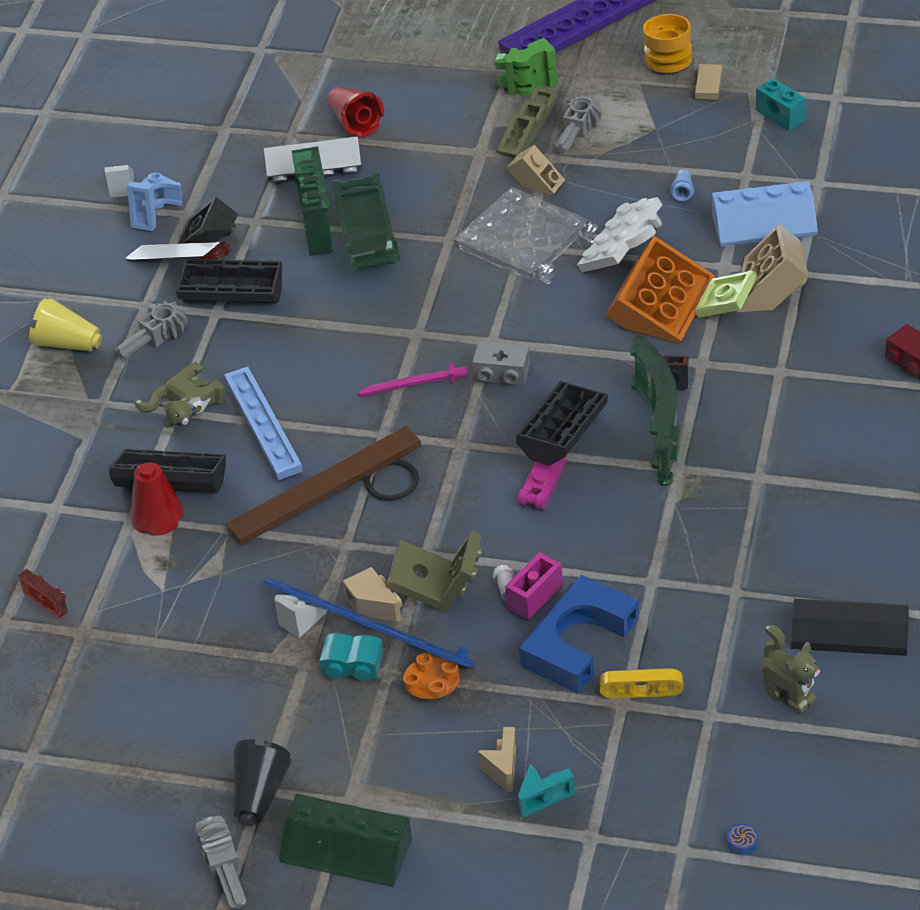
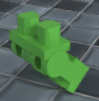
(527, 68)

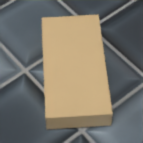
(708, 82)

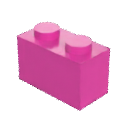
(534, 586)

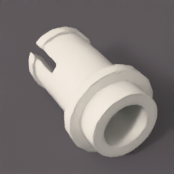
(502, 576)

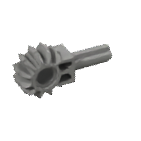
(578, 117)
(156, 327)
(221, 857)

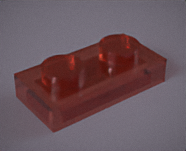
(43, 593)

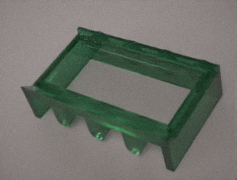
(313, 199)

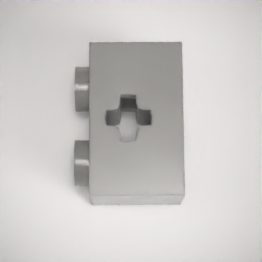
(501, 363)

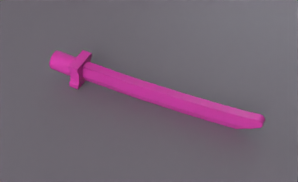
(451, 374)

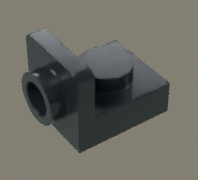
(679, 367)

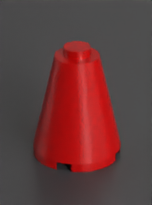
(356, 110)
(154, 502)

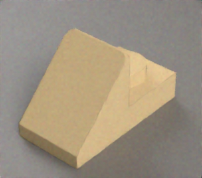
(500, 763)

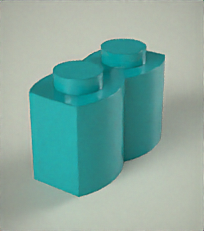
(351, 656)

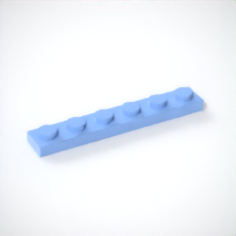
(263, 423)

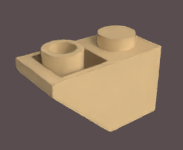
(535, 171)
(370, 597)

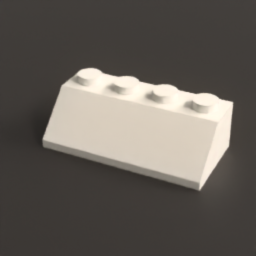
(334, 155)

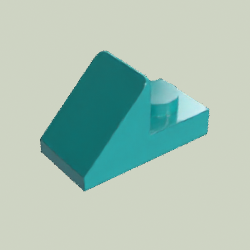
(541, 793)

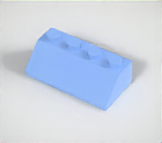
(753, 213)

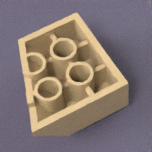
(778, 267)

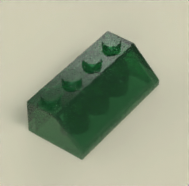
(345, 840)

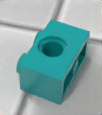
(781, 104)

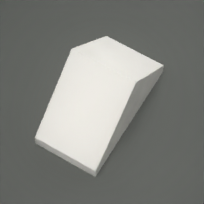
(118, 179)
(296, 614)

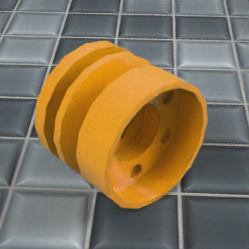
(667, 43)

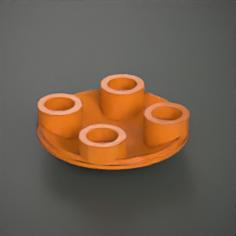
(431, 677)

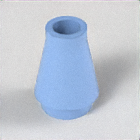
(682, 187)

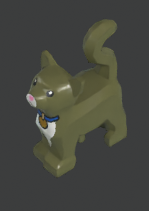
(186, 396)
(789, 673)

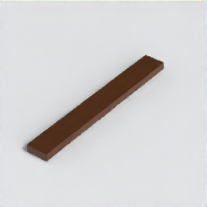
(323, 485)

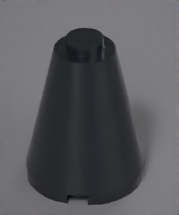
(257, 778)

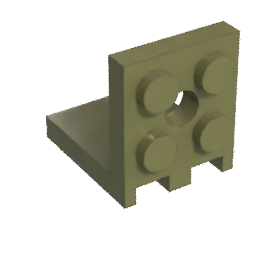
(442, 578)

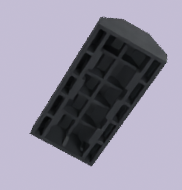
(230, 280)
(559, 422)
(183, 469)
(850, 627)

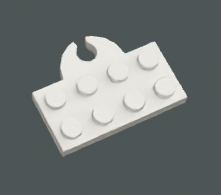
(627, 229)

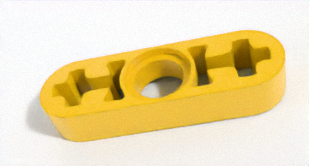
(622, 683)

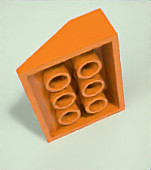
(660, 293)

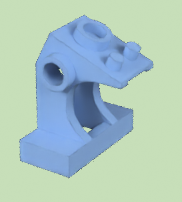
(151, 195)

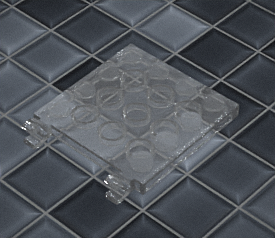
(524, 234)

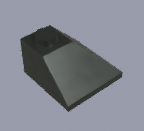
(209, 223)

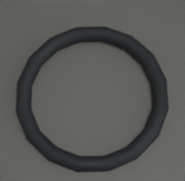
(395, 496)

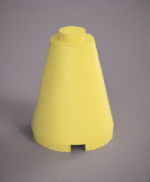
(63, 328)

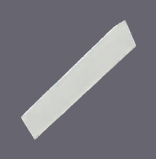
(171, 250)

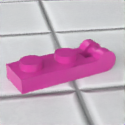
(541, 484)

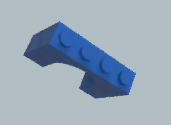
(583, 603)

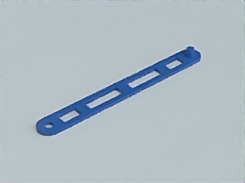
(460, 657)

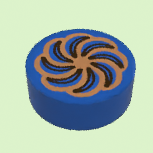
(742, 839)

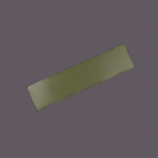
(528, 122)

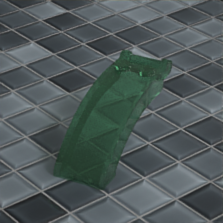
(365, 223)
(657, 386)

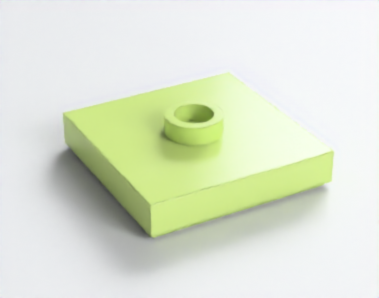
(725, 294)

